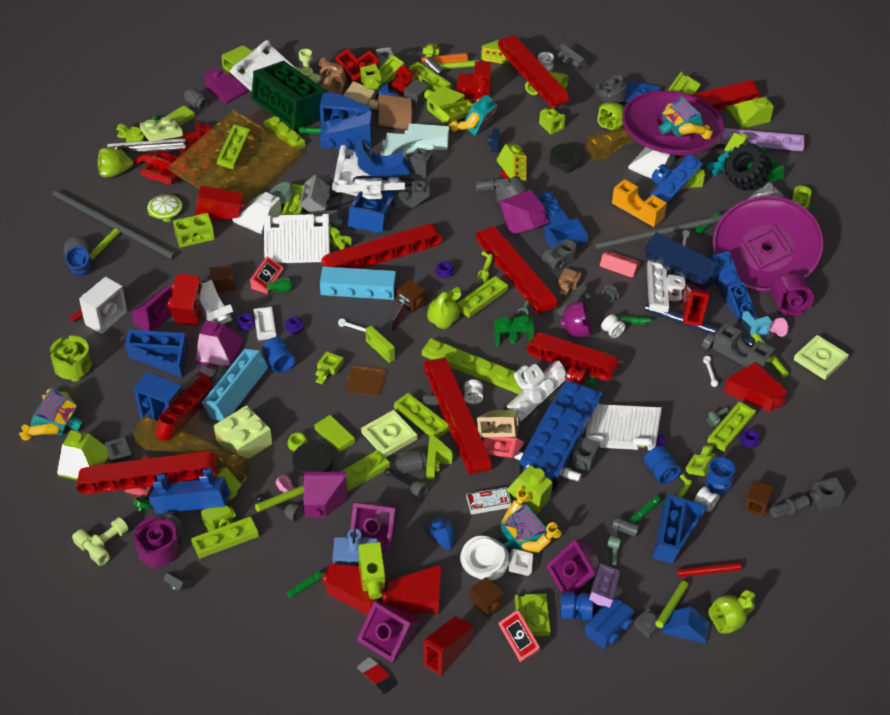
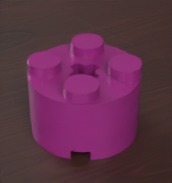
(792, 294)
(156, 542)

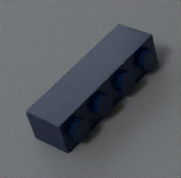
(682, 260)

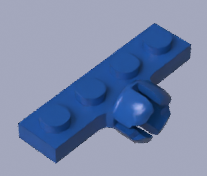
(673, 180)

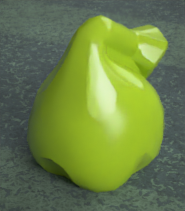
(610, 115)
(113, 162)
(444, 310)
(731, 612)

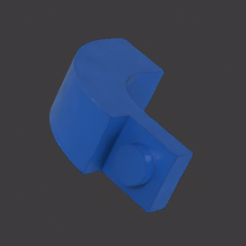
(377, 165)

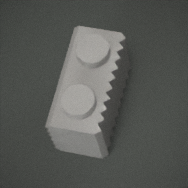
(315, 195)

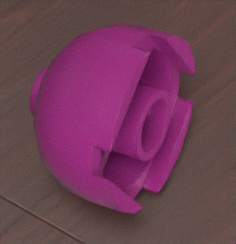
(577, 320)

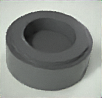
(708, 342)

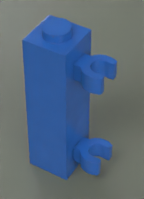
(189, 495)

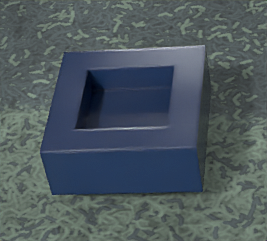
(494, 140)

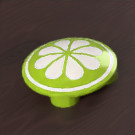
(164, 207)

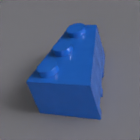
(345, 131)
(158, 349)
(155, 395)
(675, 525)

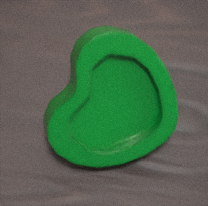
(141, 503)

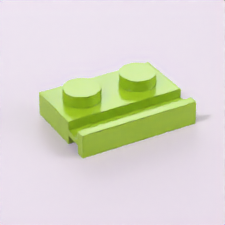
(684, 85)
(534, 612)

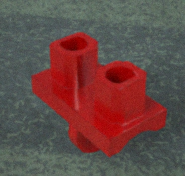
(404, 78)

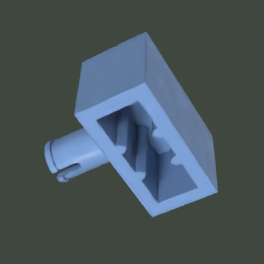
(346, 548)

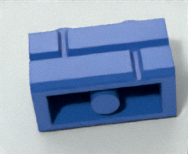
(609, 623)

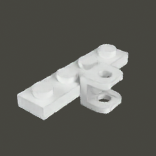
(370, 187)
(661, 287)
(536, 387)

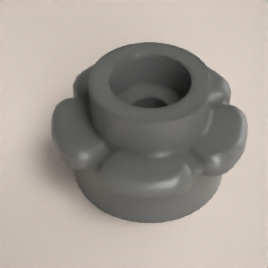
(610, 293)

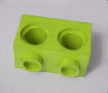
(193, 230)

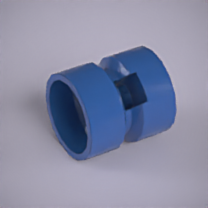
(79, 261)
(278, 354)
(662, 464)
(720, 475)
(576, 606)

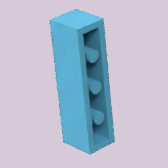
(358, 283)
(235, 384)

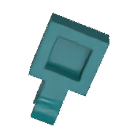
(718, 166)

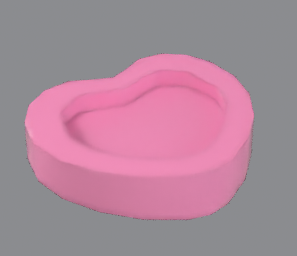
(780, 327)
(284, 483)

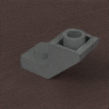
(408, 200)

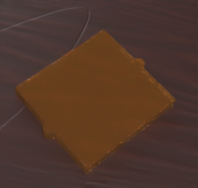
(365, 381)

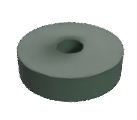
(283, 191)

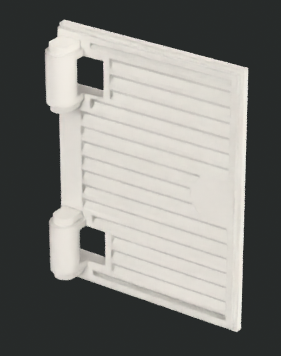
(255, 61)
(348, 168)
(296, 238)
(624, 426)

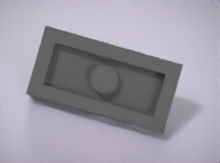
(570, 55)
(577, 295)

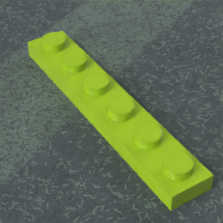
(473, 365)

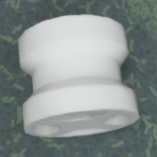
(546, 60)
(613, 326)
(473, 391)
(707, 498)

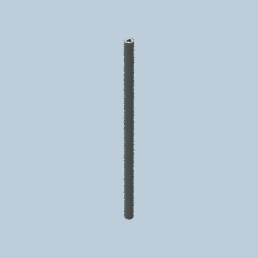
(114, 224)
(666, 230)

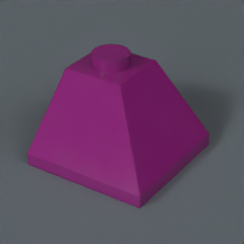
(224, 85)
(523, 212)
(153, 311)
(217, 345)
(324, 492)
(375, 521)
(574, 566)
(388, 630)

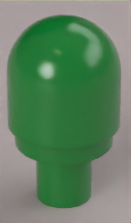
(281, 285)

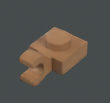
(568, 280)

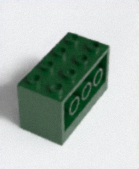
(287, 94)

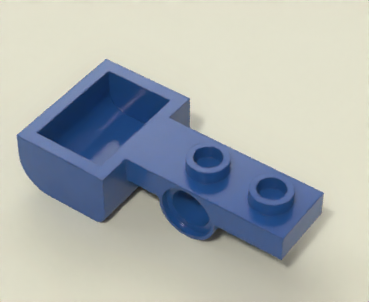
(559, 225)

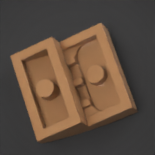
(394, 111)

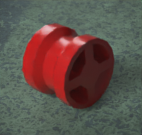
(576, 376)

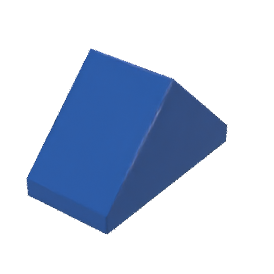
(687, 624)

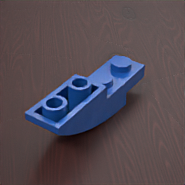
(731, 287)

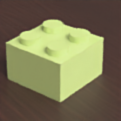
(243, 433)

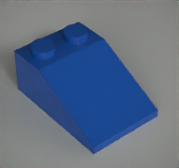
(337, 106)
(371, 213)

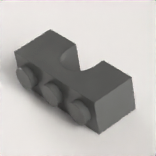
(729, 343)

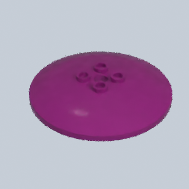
(644, 116)
(773, 222)

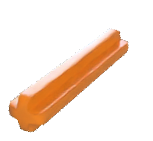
(448, 58)

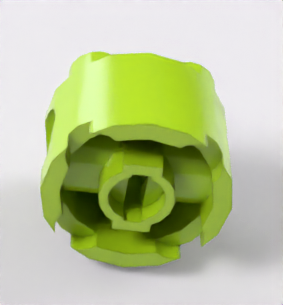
(71, 357)

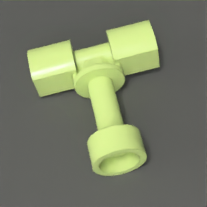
(305, 56)
(95, 544)

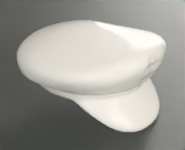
(484, 557)

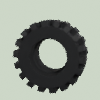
(755, 174)

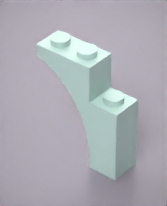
(418, 135)

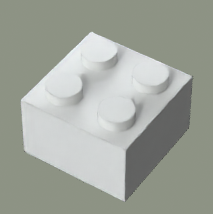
(103, 305)

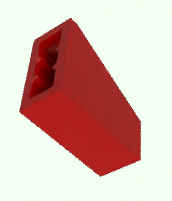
(219, 203)
(694, 304)
(756, 388)
(345, 585)
(415, 592)
(446, 644)

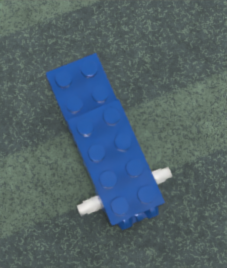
(560, 433)

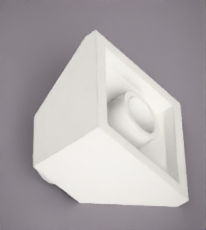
(649, 160)
(256, 209)

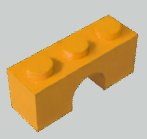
(627, 198)

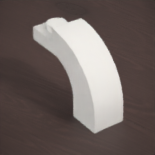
(212, 306)

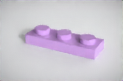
(604, 585)

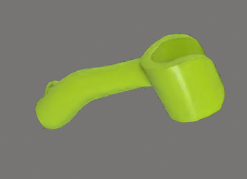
(484, 273)
(685, 487)

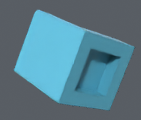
(755, 324)

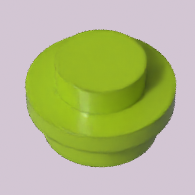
(296, 440)

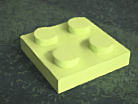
(160, 129)
(821, 357)
(389, 433)

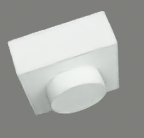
(520, 562)

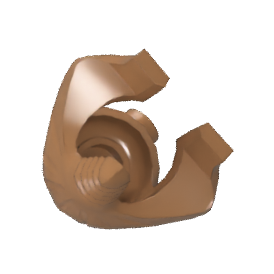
(332, 76)

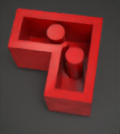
(352, 65)
(476, 84)
(185, 300)

